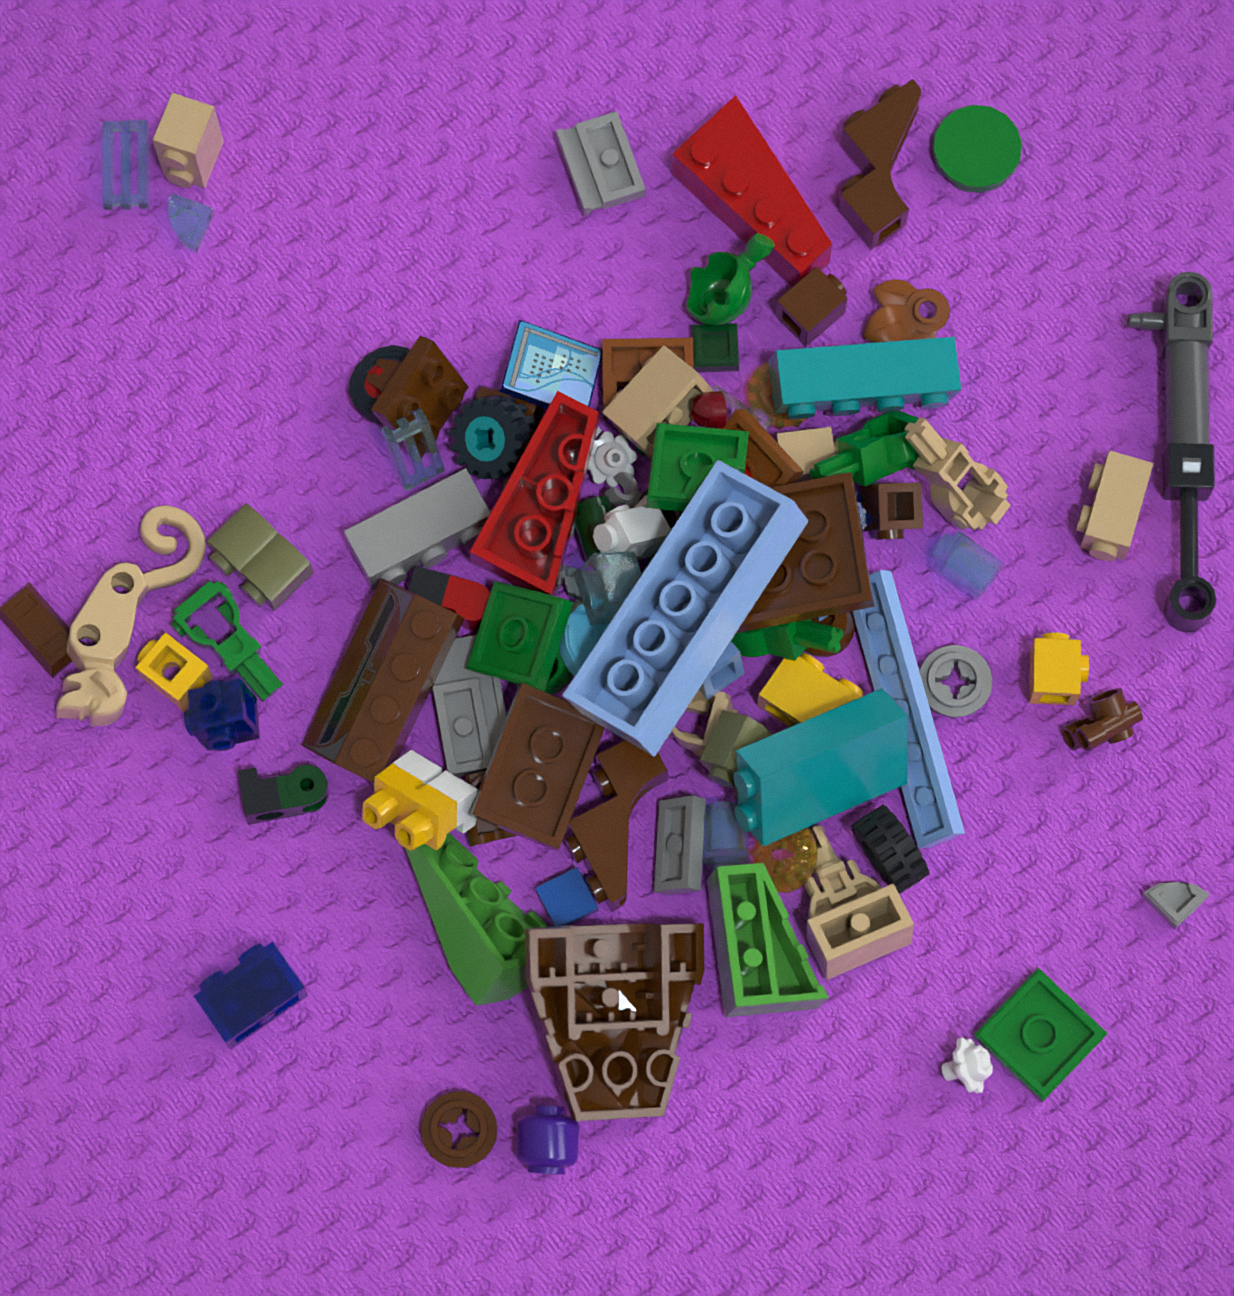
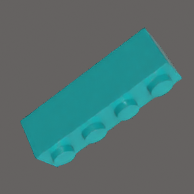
(864, 376)

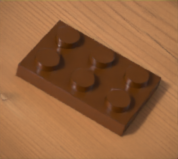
(537, 768)

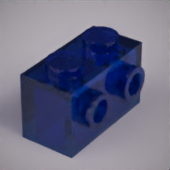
(250, 993)

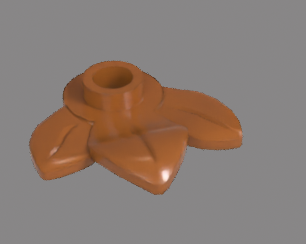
(900, 314)

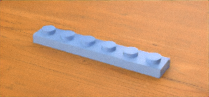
(895, 669)

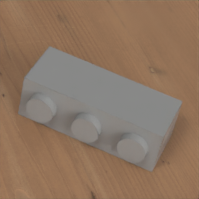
(418, 530)

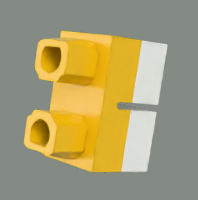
(419, 802)

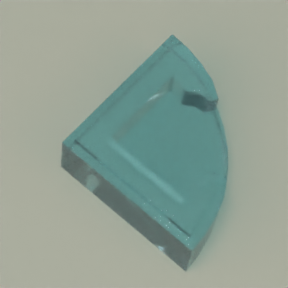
(189, 220)

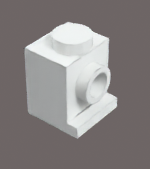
(632, 530)

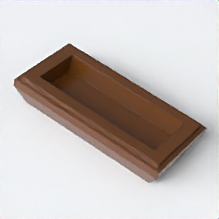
(37, 628)

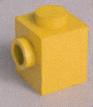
(1056, 670)

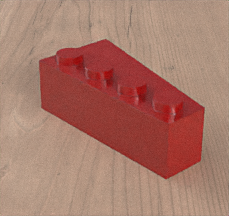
(750, 191)
(538, 506)

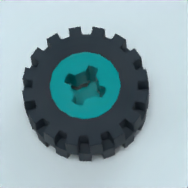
(509, 431)

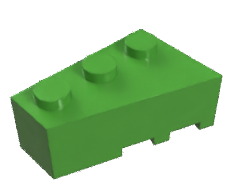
(756, 947)

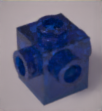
(222, 714)

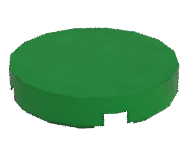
(977, 148)

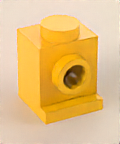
(167, 653)

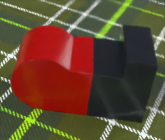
(453, 593)

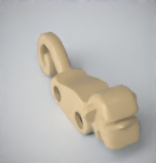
(110, 618)

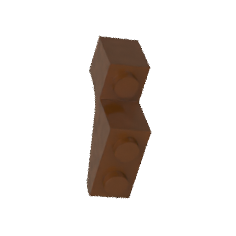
(873, 144)
(602, 832)

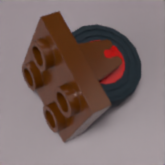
(402, 380)

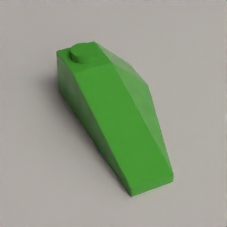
(474, 921)

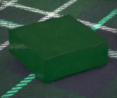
(715, 348)

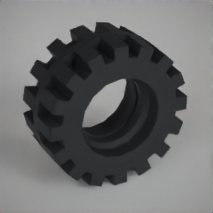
(890, 848)

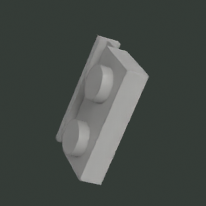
(601, 163)
(469, 722)

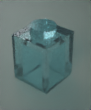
(606, 583)

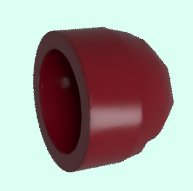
(710, 410)

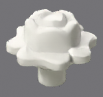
(610, 458)
(969, 1065)

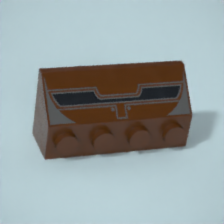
(382, 681)

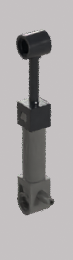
(1188, 452)

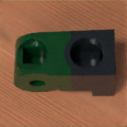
(282, 796)

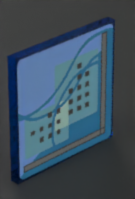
(549, 362)

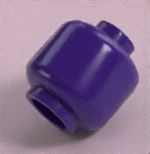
(547, 1140)

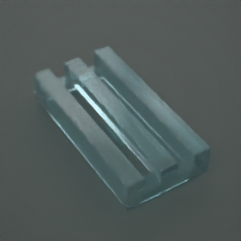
(126, 199)
(405, 433)

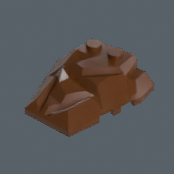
(614, 1010)

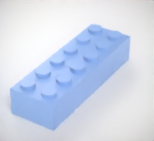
(686, 607)

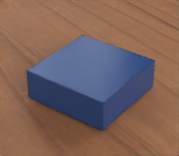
(567, 898)

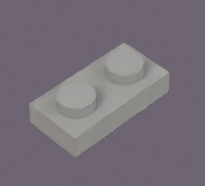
(680, 845)

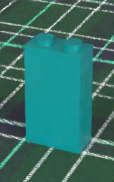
(821, 767)

